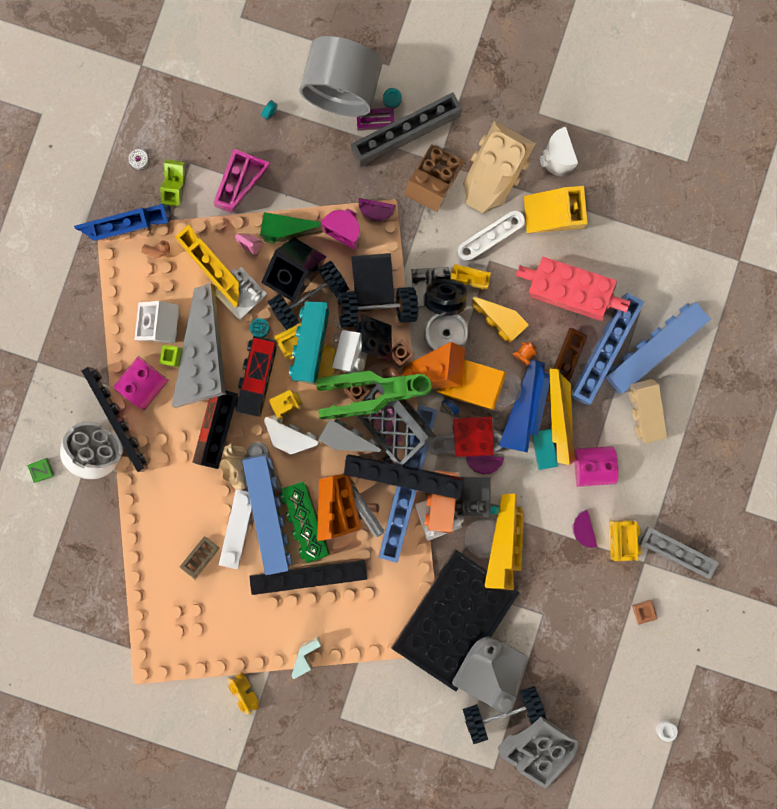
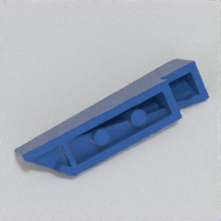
(125, 222)
(527, 409)

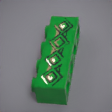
(305, 521)

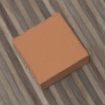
(644, 612)

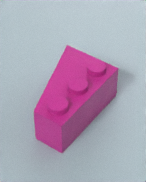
(239, 179)

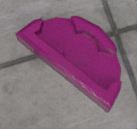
(376, 210)
(484, 464)
(583, 530)

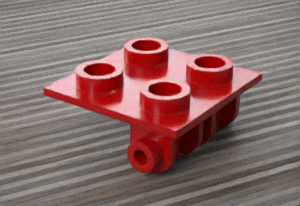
(473, 436)

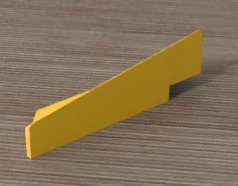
(210, 264)
(562, 417)

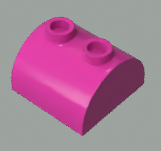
(343, 227)
(140, 383)
(596, 466)

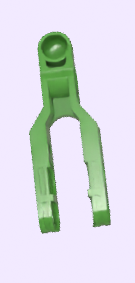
(394, 389)

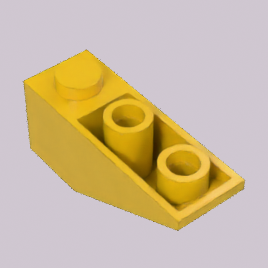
(505, 320)

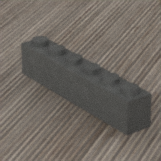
(406, 129)

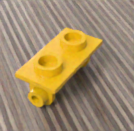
(471, 276)
(246, 701)

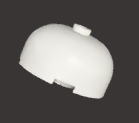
(85, 450)

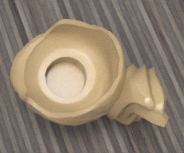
(233, 466)

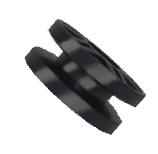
(446, 297)

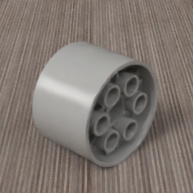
(341, 76)

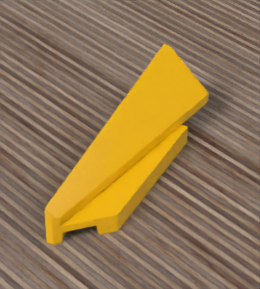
(506, 545)

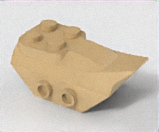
(496, 167)

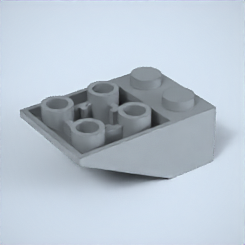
(340, 438)

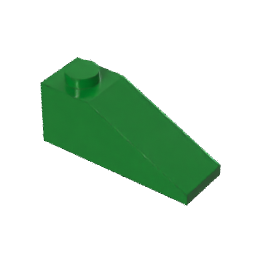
(284, 228)

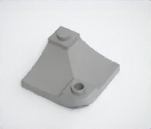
(491, 673)
(540, 751)

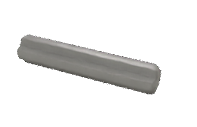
(367, 514)

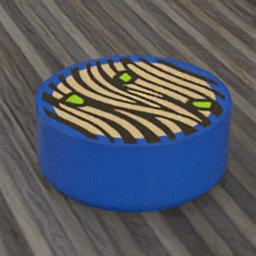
(450, 406)

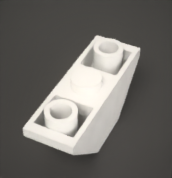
(289, 438)

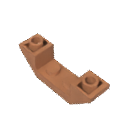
(400, 355)

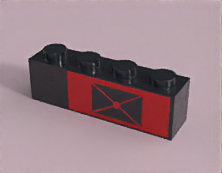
(256, 376)
(215, 430)

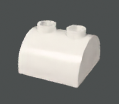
(559, 154)

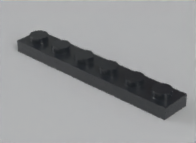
(112, 412)
(403, 476)
(308, 577)

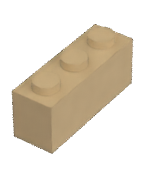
(648, 411)

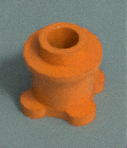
(525, 353)

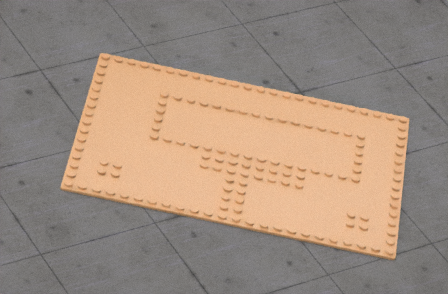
(214, 623)

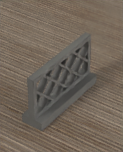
(409, 416)

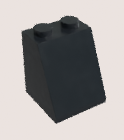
(292, 268)
(373, 280)

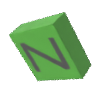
(40, 470)

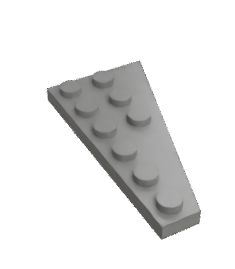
(201, 362)

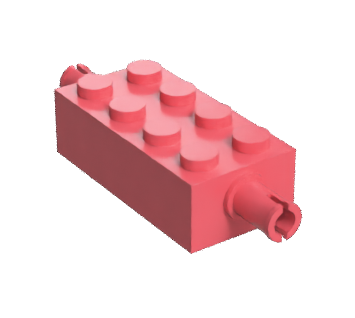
(573, 288)

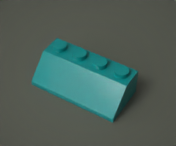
(310, 342)

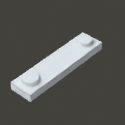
(236, 530)

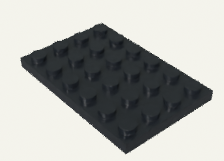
(452, 618)

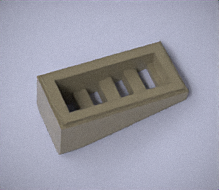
(194, 574)

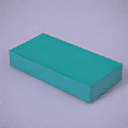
(544, 450)

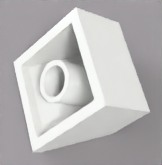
(157, 322)
(349, 354)

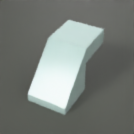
(302, 662)

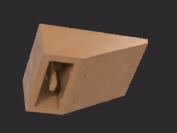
(433, 178)

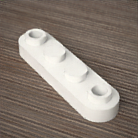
(491, 236)

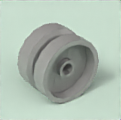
(453, 324)

